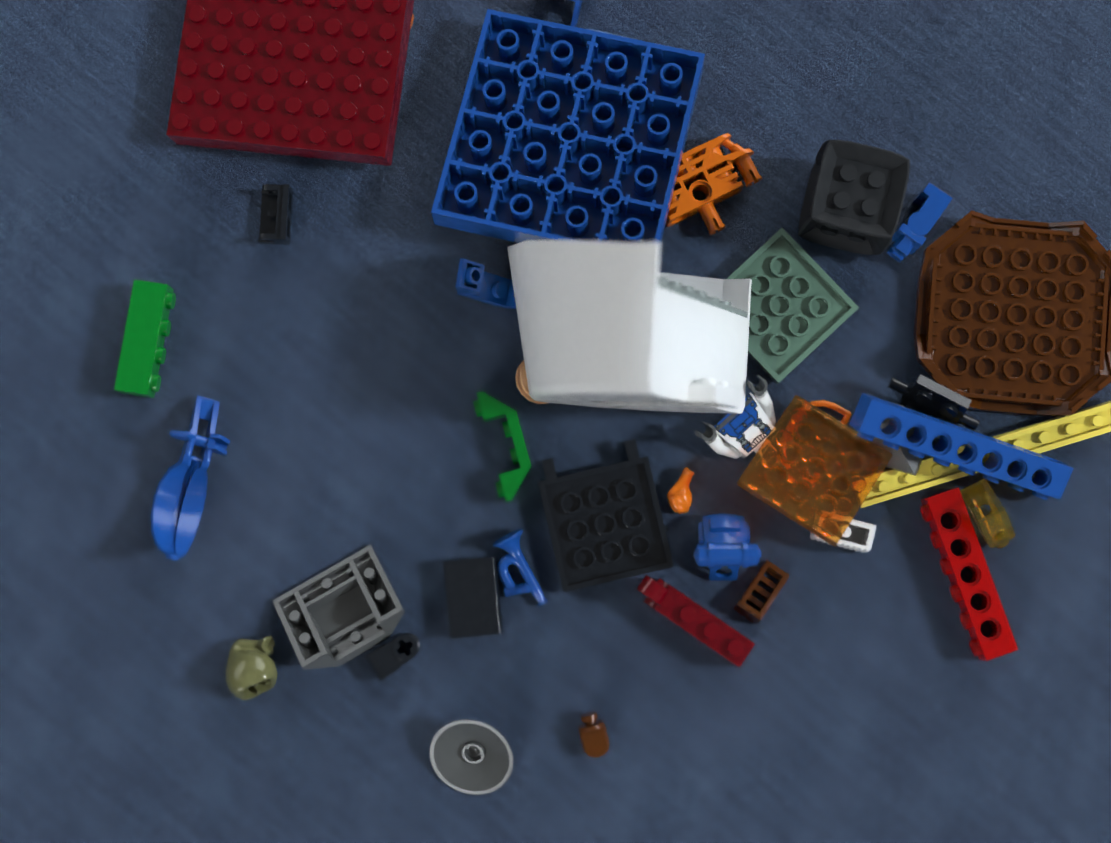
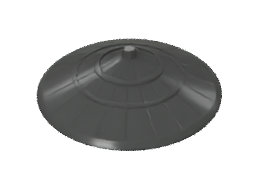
(471, 757)

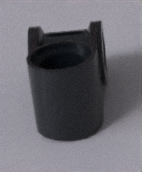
(390, 657)

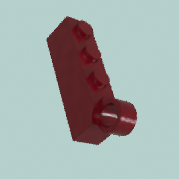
(695, 620)

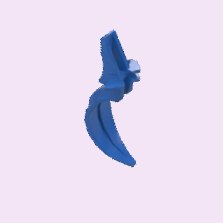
(183, 488)

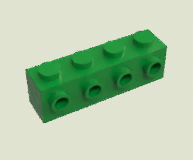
(144, 339)

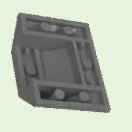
(340, 611)

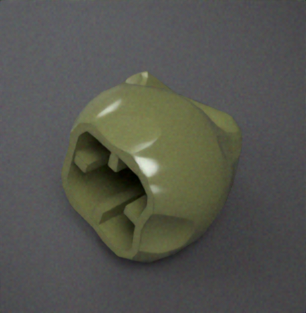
(250, 667)

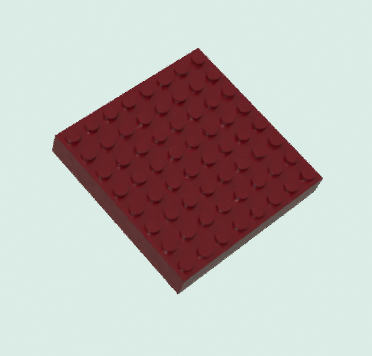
(292, 77)

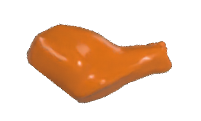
(680, 493)

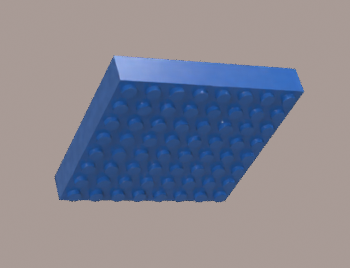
(567, 134)

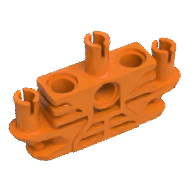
(716, 180)

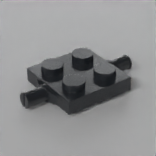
(934, 400)

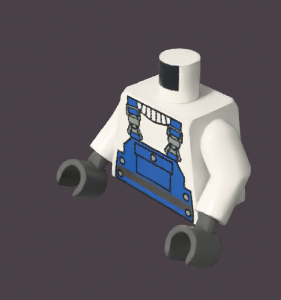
(745, 432)

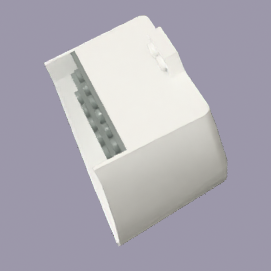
(623, 335)

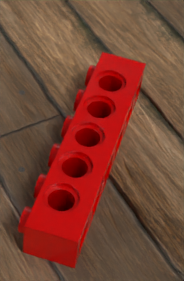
(1001, 638)

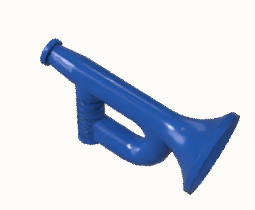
(511, 544)

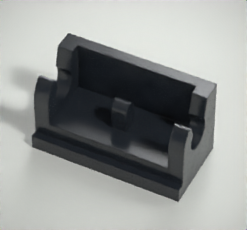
(276, 214)

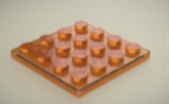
(814, 470)

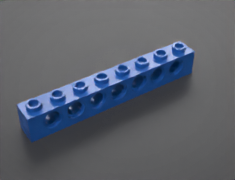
(1051, 475)

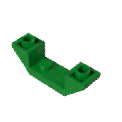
(491, 410)

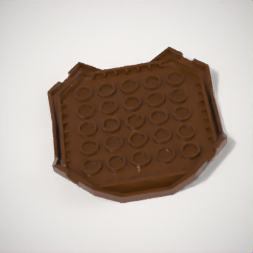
(1016, 314)

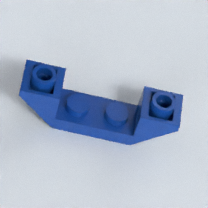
(484, 286)

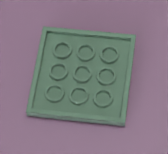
(790, 305)

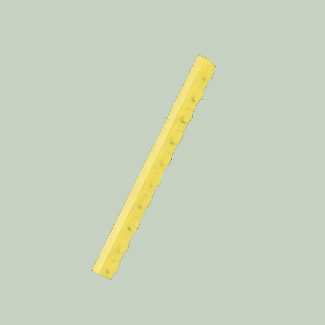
(1035, 437)

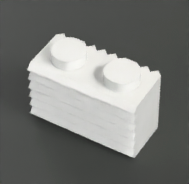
(857, 536)

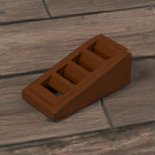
(749, 612)

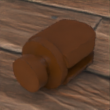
(593, 735)

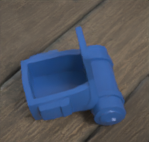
(725, 542)

